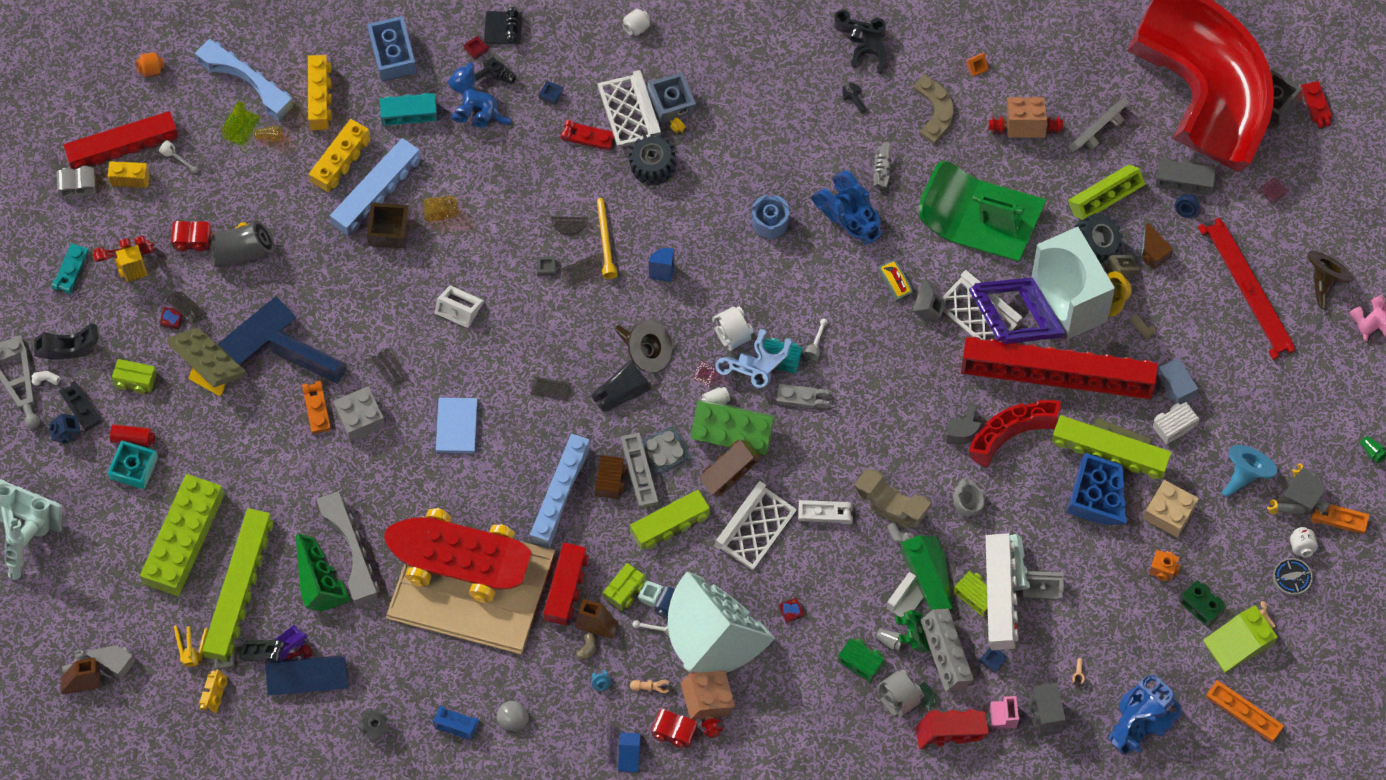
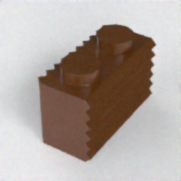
(609, 477)

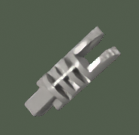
(882, 165)

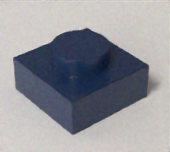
(551, 92)
(993, 659)

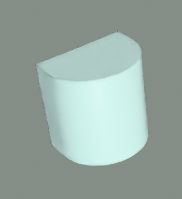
(650, 593)

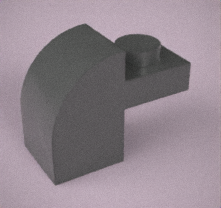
(965, 430)

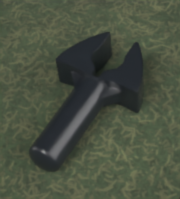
(854, 97)

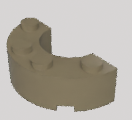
(889, 501)

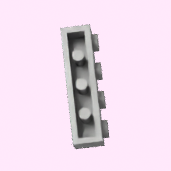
(947, 650)

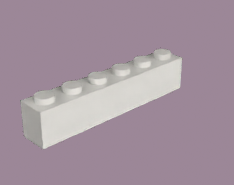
(1000, 591)

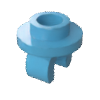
(601, 681)

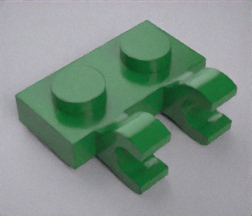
(916, 634)

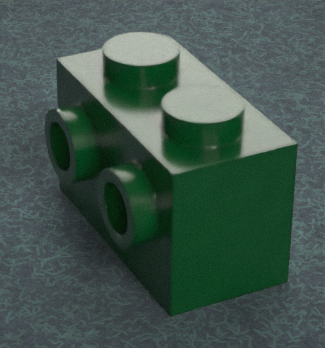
(1202, 603)

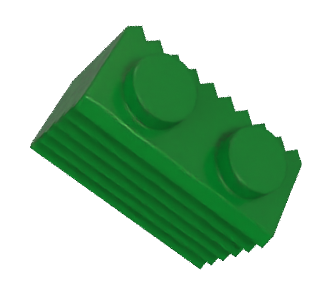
(861, 659)

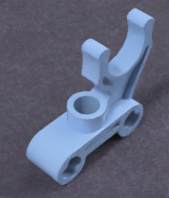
(754, 366)

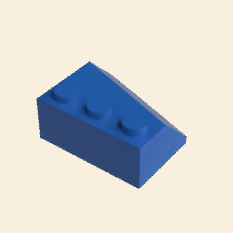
(1098, 491)

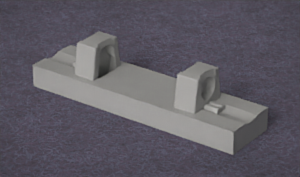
(1088, 136)
(639, 470)

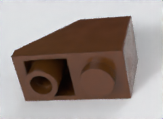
(596, 619)
(81, 676)

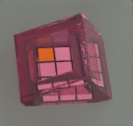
(705, 373)

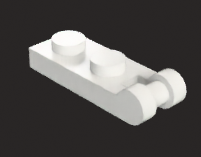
(825, 511)

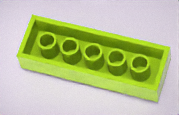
(182, 535)

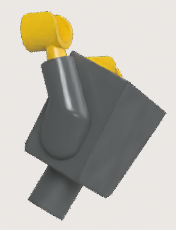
(1301, 494)

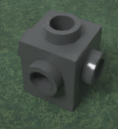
(379, 726)

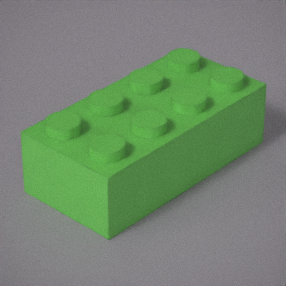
(726, 424)

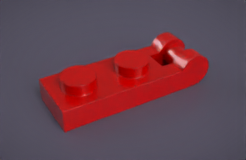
(587, 135)

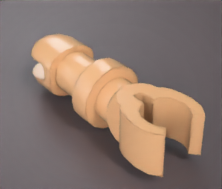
(636, 685)

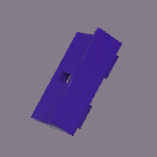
(293, 638)

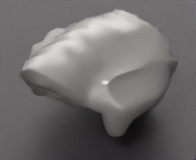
(968, 498)

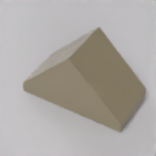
(1124, 264)

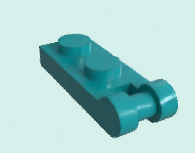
(70, 268)

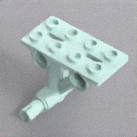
(39, 517)

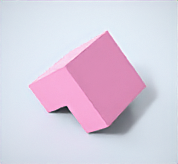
(1004, 713)

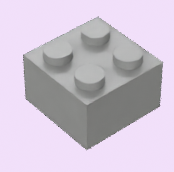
(359, 414)

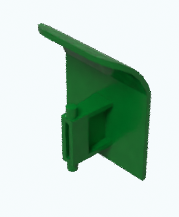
(978, 212)

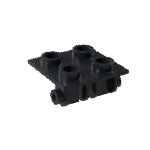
(503, 26)

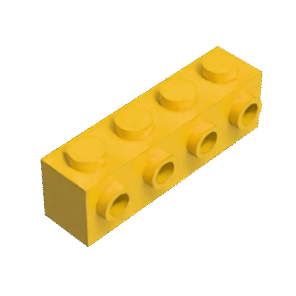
(318, 92)
(339, 156)

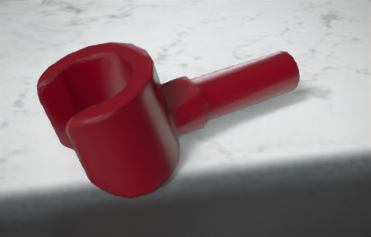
(304, 650)

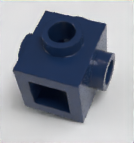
(64, 428)

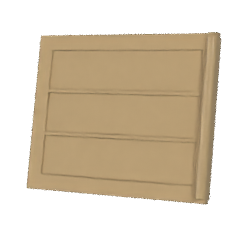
(450, 610)

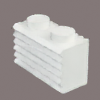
(1175, 423)

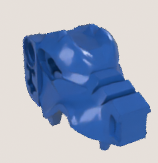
(850, 207)
(1143, 714)

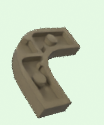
(942, 108)

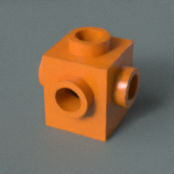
(1164, 565)

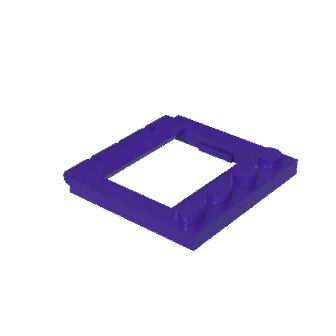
(1035, 301)

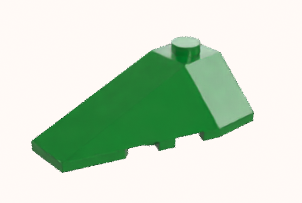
(928, 563)
(317, 583)

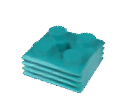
(127, 455)

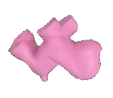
(1374, 320)

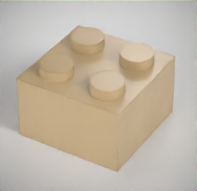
(1171, 508)

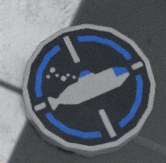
(1292, 577)

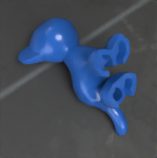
(463, 82)

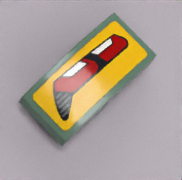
(895, 279)

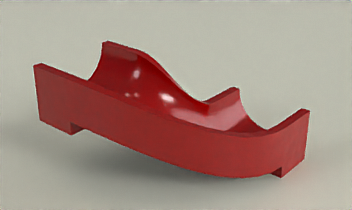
(1223, 70)

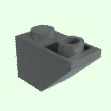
(929, 302)

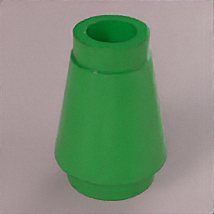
(1373, 449)

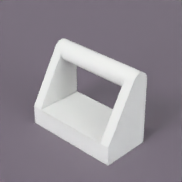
(456, 311)

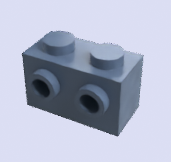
(1177, 382)

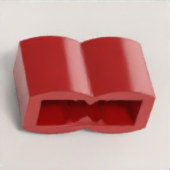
(191, 235)
(674, 728)

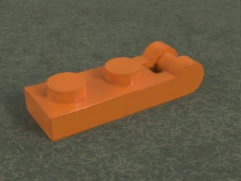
(316, 408)
(1342, 518)

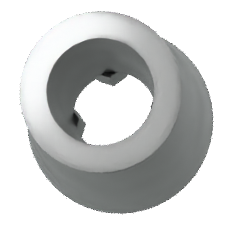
(890, 639)

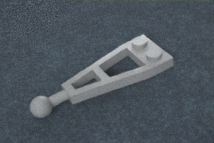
(10, 350)

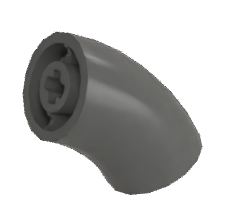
(240, 244)

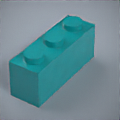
(408, 109)

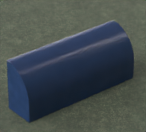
(256, 330)
(307, 356)
(306, 675)

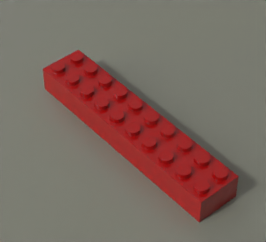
(1059, 368)

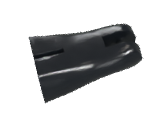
(621, 387)

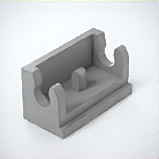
(1044, 585)

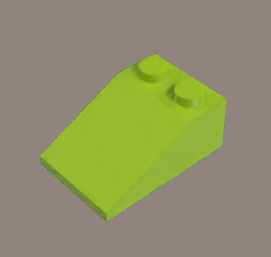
(1240, 639)

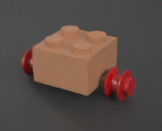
(1025, 119)
(708, 697)

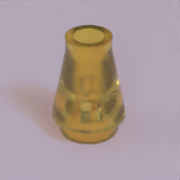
(270, 133)

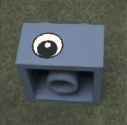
(671, 97)

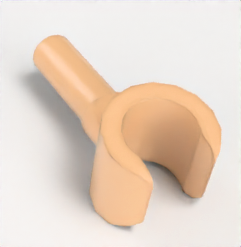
(1265, 615)
(1079, 671)

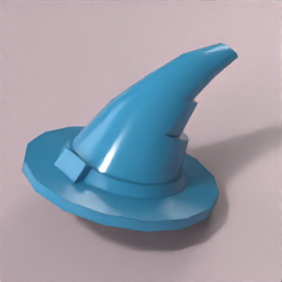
(1248, 467)

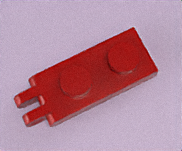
(1316, 103)

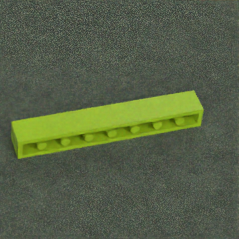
(237, 585)

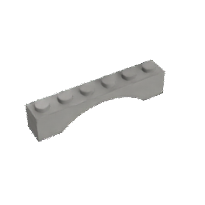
(360, 583)

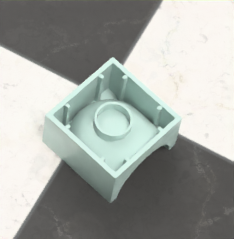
(1073, 282)

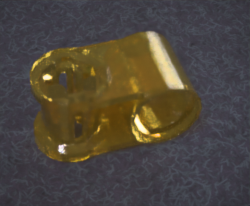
(438, 208)

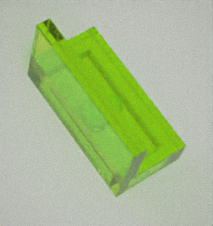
(239, 124)

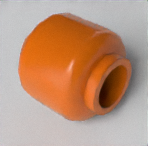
(149, 64)

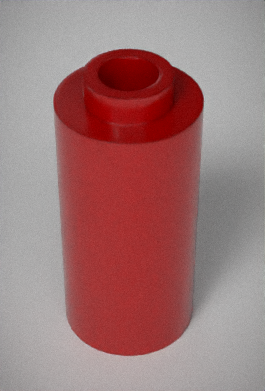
(135, 435)

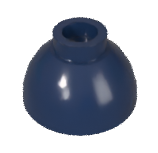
(1187, 206)

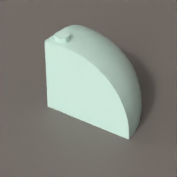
(712, 628)

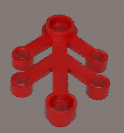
(144, 245)

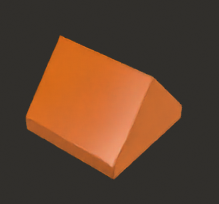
(977, 64)

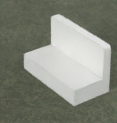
(905, 597)

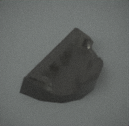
(569, 225)

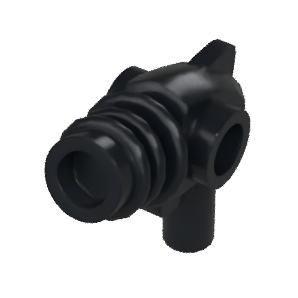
(497, 70)

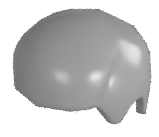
(512, 716)

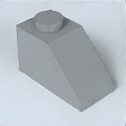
(113, 660)

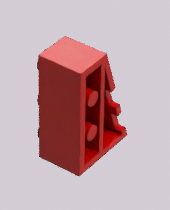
(951, 727)

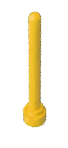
(609, 270)

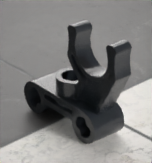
(863, 33)

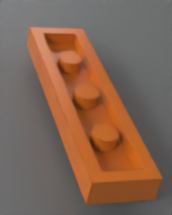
(1244, 711)

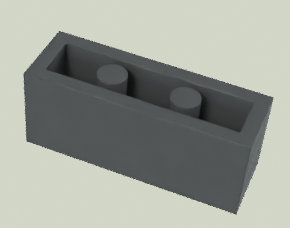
(1185, 176)

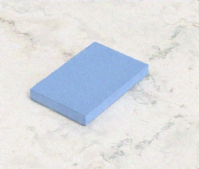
(456, 425)

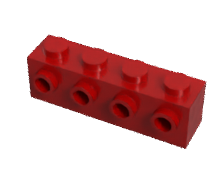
(565, 584)

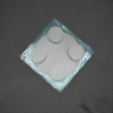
(665, 451)

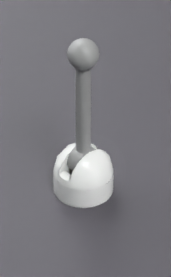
(168, 149)

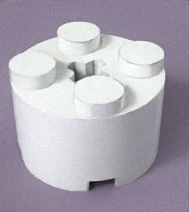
(732, 327)

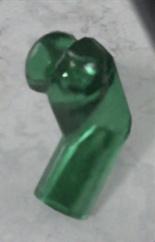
(930, 696)

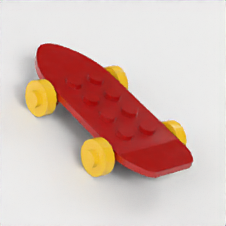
(459, 552)

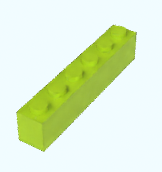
(1111, 446)

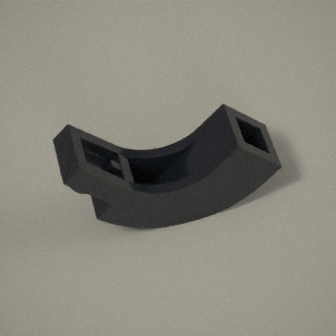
(66, 346)

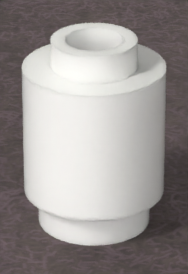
(717, 395)

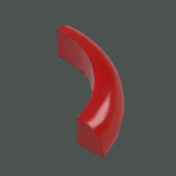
(1011, 422)

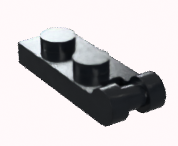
(80, 406)
(262, 651)

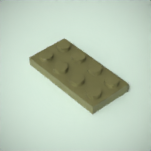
(206, 357)

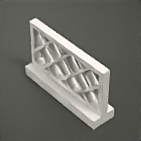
(643, 101)
(1005, 311)
(739, 520)

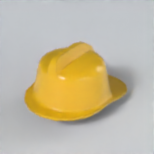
(1121, 293)

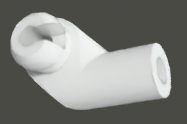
(45, 376)

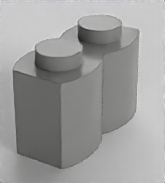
(76, 182)

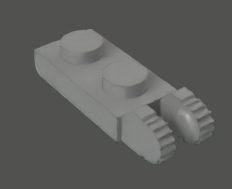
(802, 396)

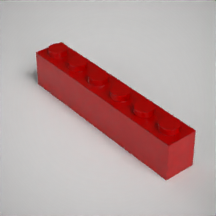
(121, 141)

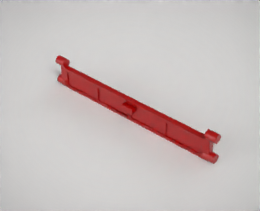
(1249, 287)

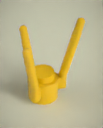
(190, 656)

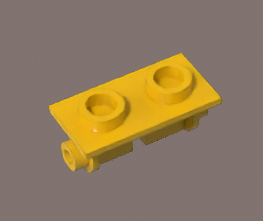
(215, 683)

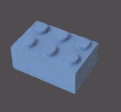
(392, 48)

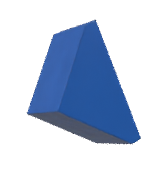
(629, 752)

